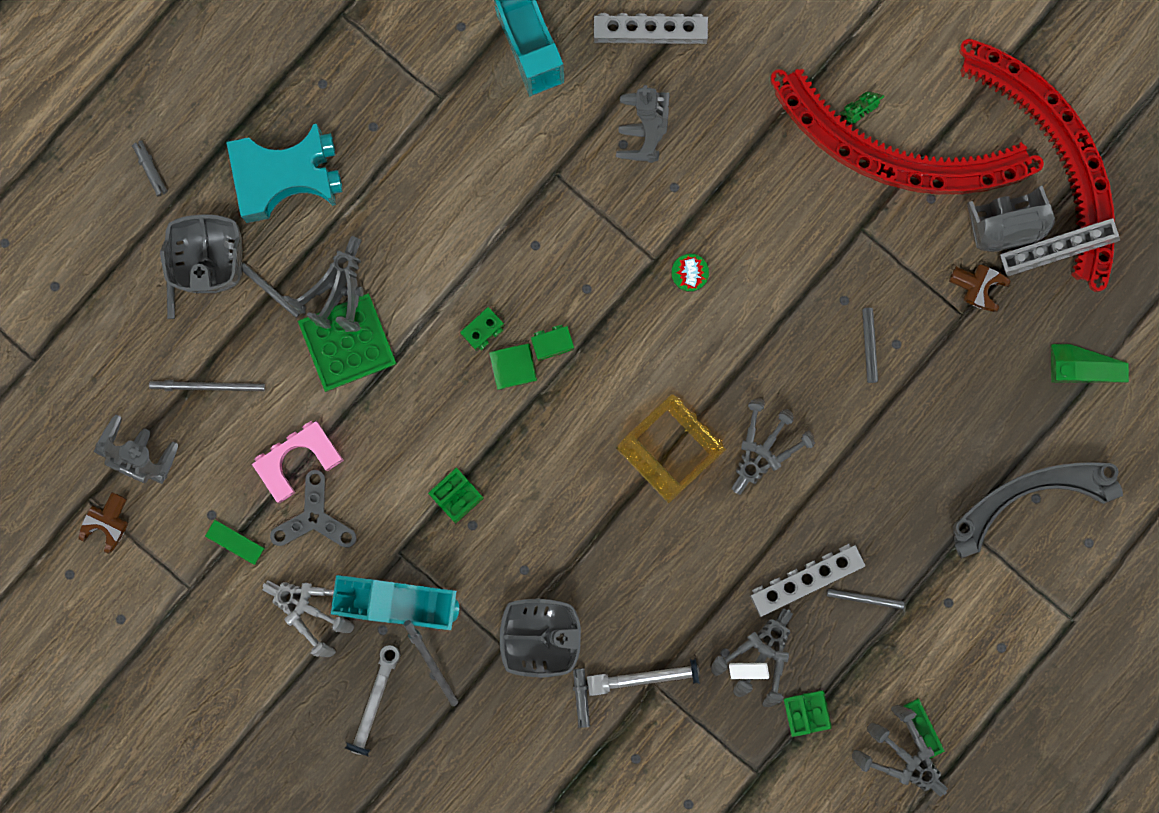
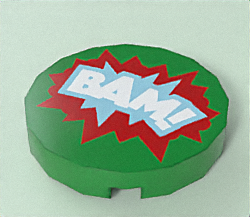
(690, 272)

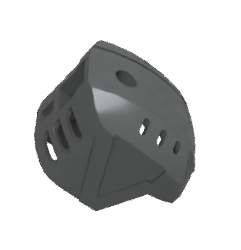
(1011, 227)
(205, 249)
(534, 638)

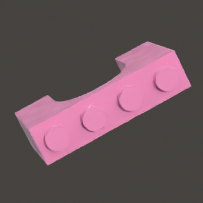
(270, 465)

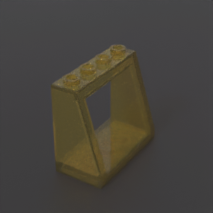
(650, 467)

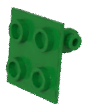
(867, 103)

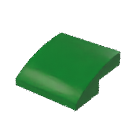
(513, 366)
(456, 495)
(807, 713)

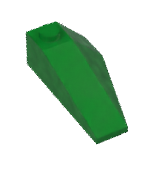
(1080, 365)

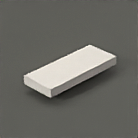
(749, 671)

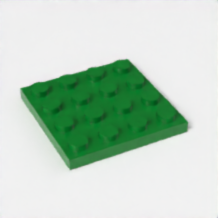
(344, 355)

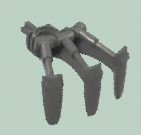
(653, 112)
(335, 279)
(133, 457)
(773, 461)
(743, 686)
(915, 765)

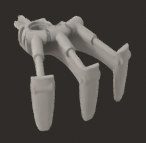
(301, 603)

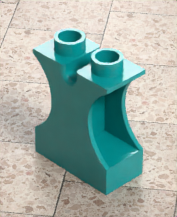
(531, 44)
(269, 176)
(394, 602)

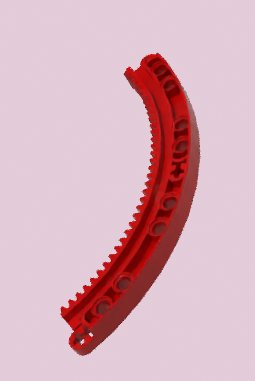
(1032, 93)
(955, 176)

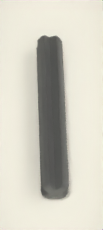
(870, 345)

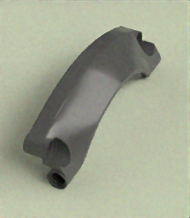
(1078, 477)

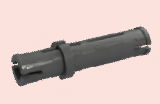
(149, 168)
(581, 697)

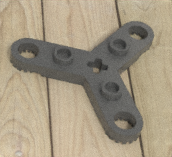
(314, 504)

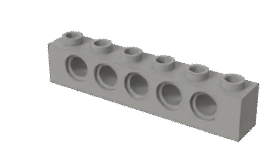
(698, 35)
(1060, 247)
(853, 563)

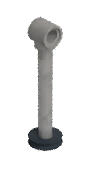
(602, 684)
(373, 702)

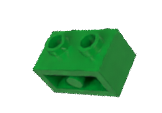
(482, 329)
(552, 343)

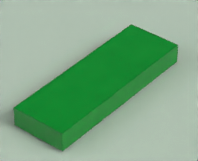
(234, 542)
(925, 727)

